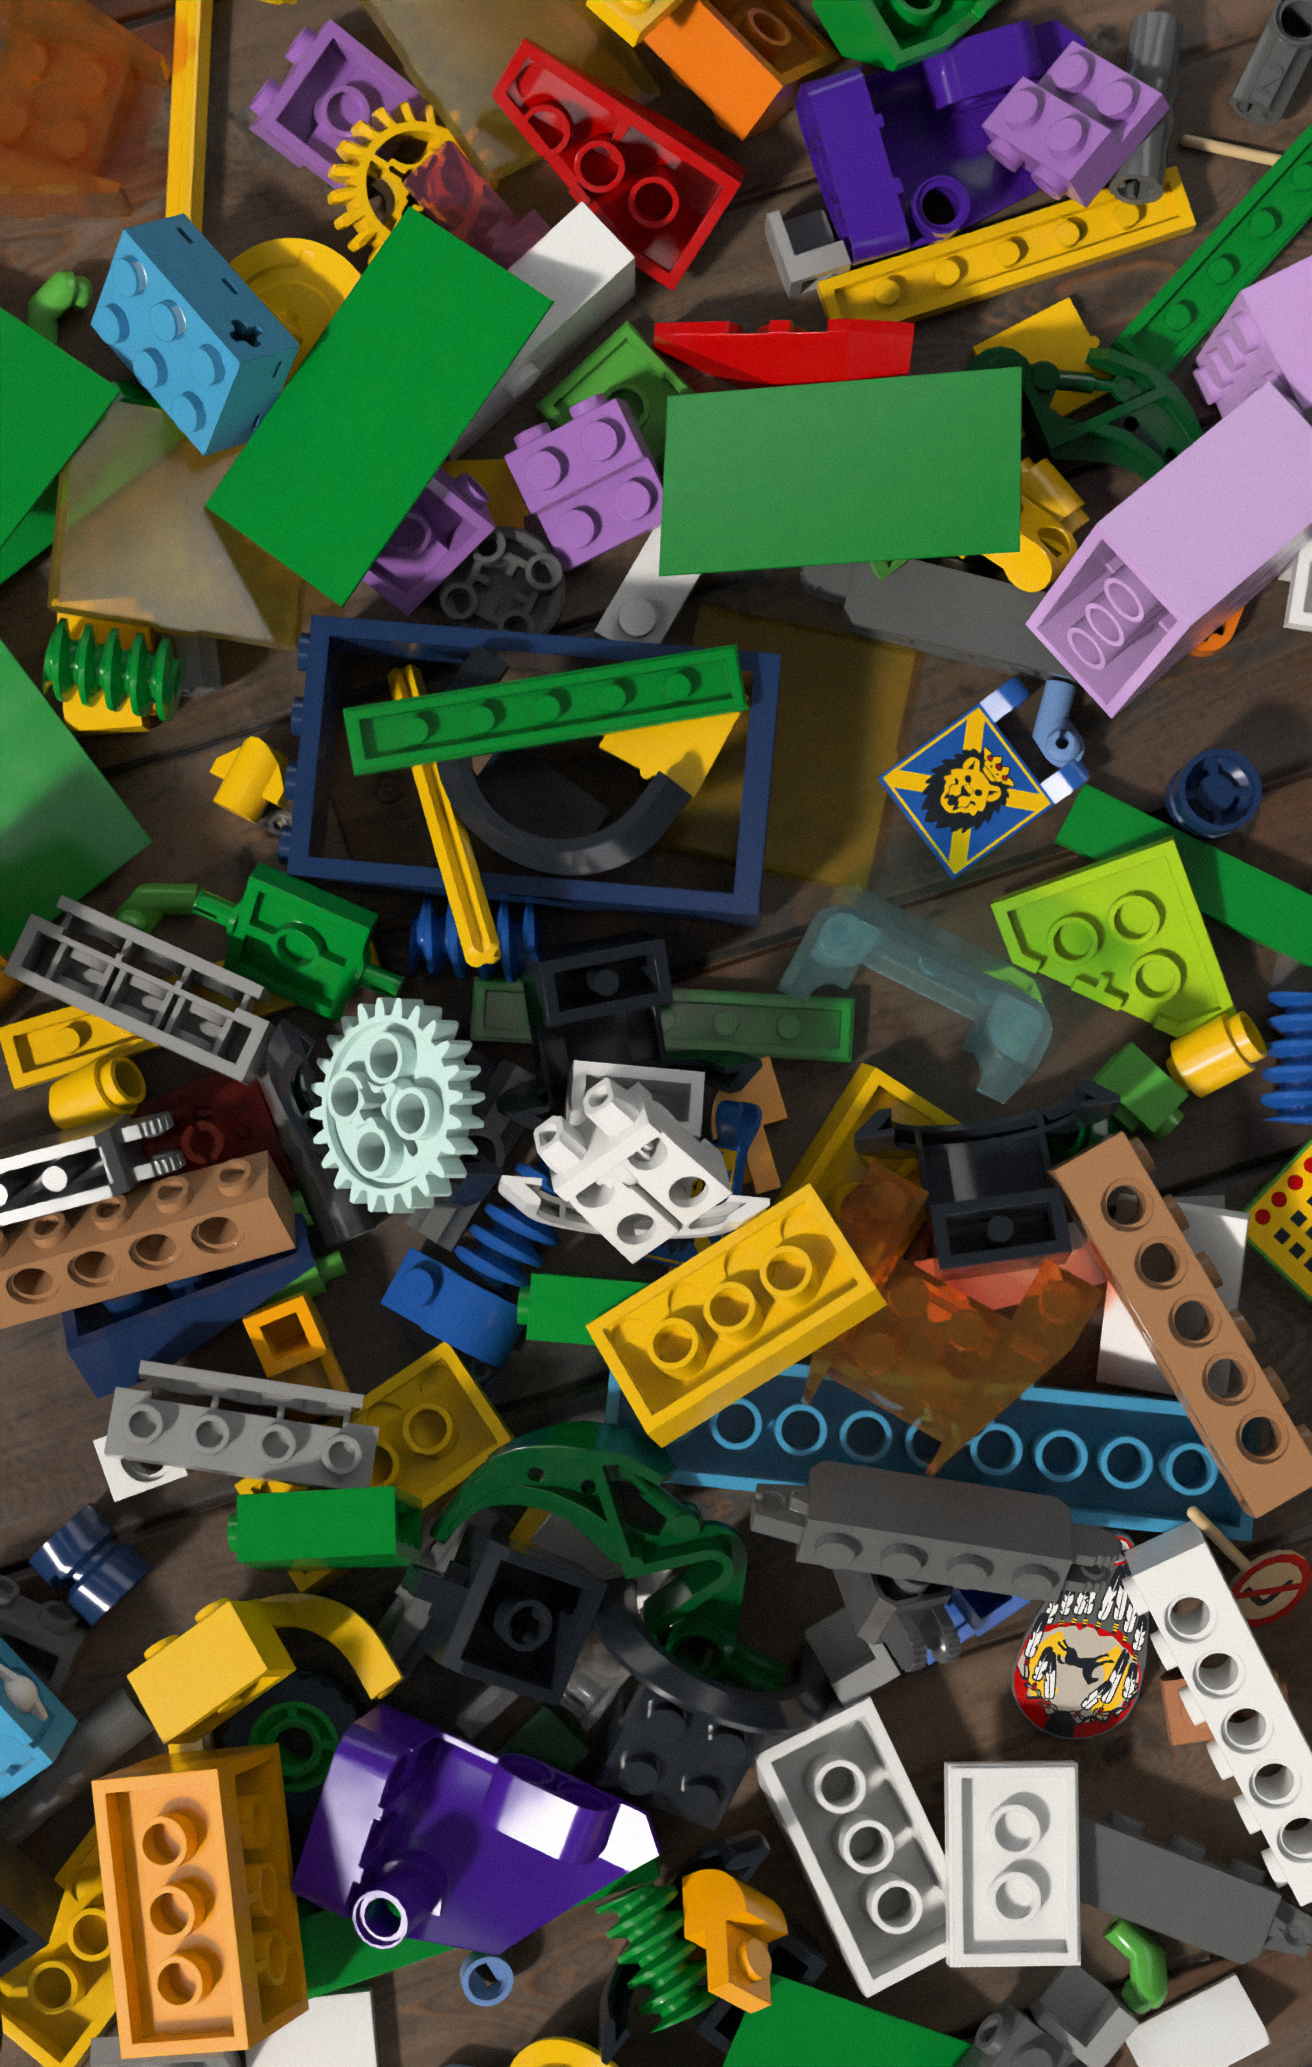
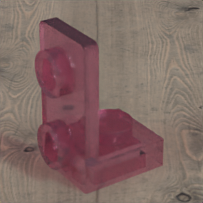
(470, 208)

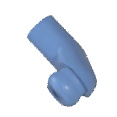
(1054, 729)

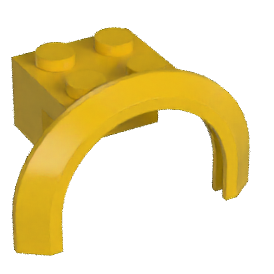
(237, 1656)

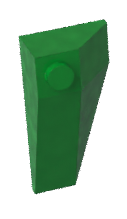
(898, 31)

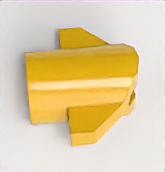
(251, 779)

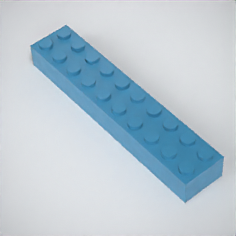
(1098, 1451)

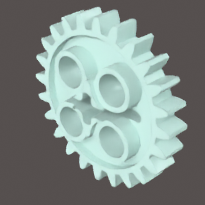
(397, 1105)

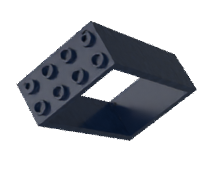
(310, 777)

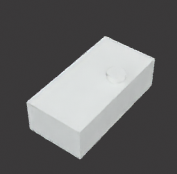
(588, 280)
(859, 1842)

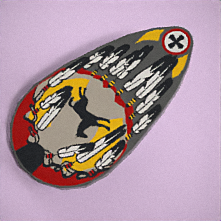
(1083, 1659)

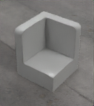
(804, 251)
(849, 1661)
(1083, 2015)

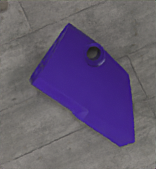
(919, 134)
(458, 1838)

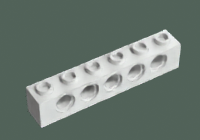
(1182, 1567)

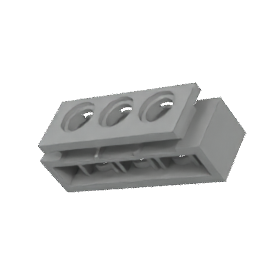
(117, 992)
(242, 1442)

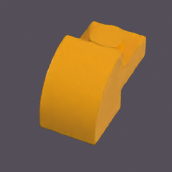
(764, 1092)
(295, 1346)
(735, 1930)

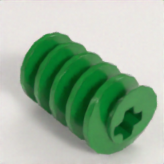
(113, 671)
(659, 1953)

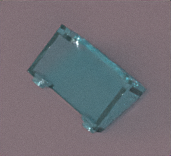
(1005, 1002)

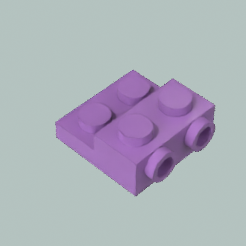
(324, 96)
(1074, 124)
(589, 480)
(432, 540)

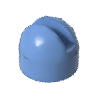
(474, 1984)

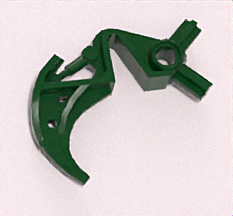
(1143, 394)
(695, 1604)

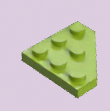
(1122, 937)

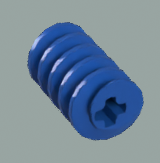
(437, 940)
(1294, 1051)
(510, 1239)

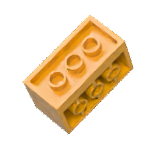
(200, 1901)

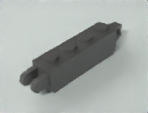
(940, 613)
(80, 1165)
(936, 1531)
(1184, 1892)

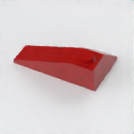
(622, 160)
(788, 354)

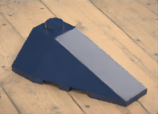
(176, 1317)

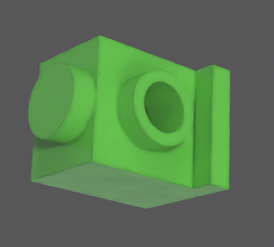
(1145, 1092)

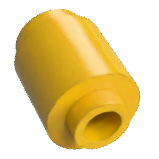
(1052, 493)
(1216, 1054)
(96, 1092)

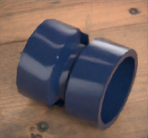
(1213, 794)
(90, 1564)

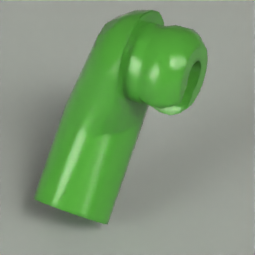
(54, 298)
(153, 901)
(1148, 1965)

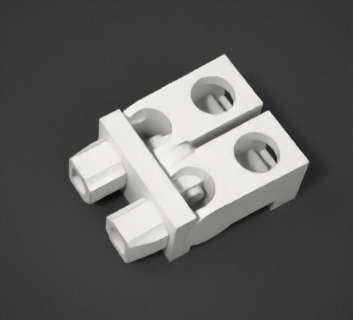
(630, 1165)

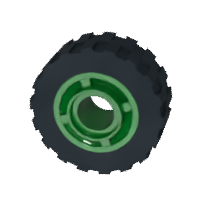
(305, 1701)

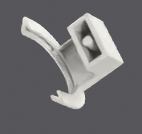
(682, 1096)

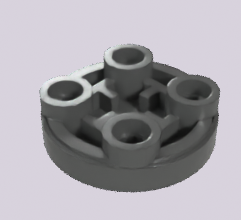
(506, 585)

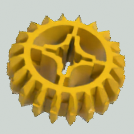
(386, 176)

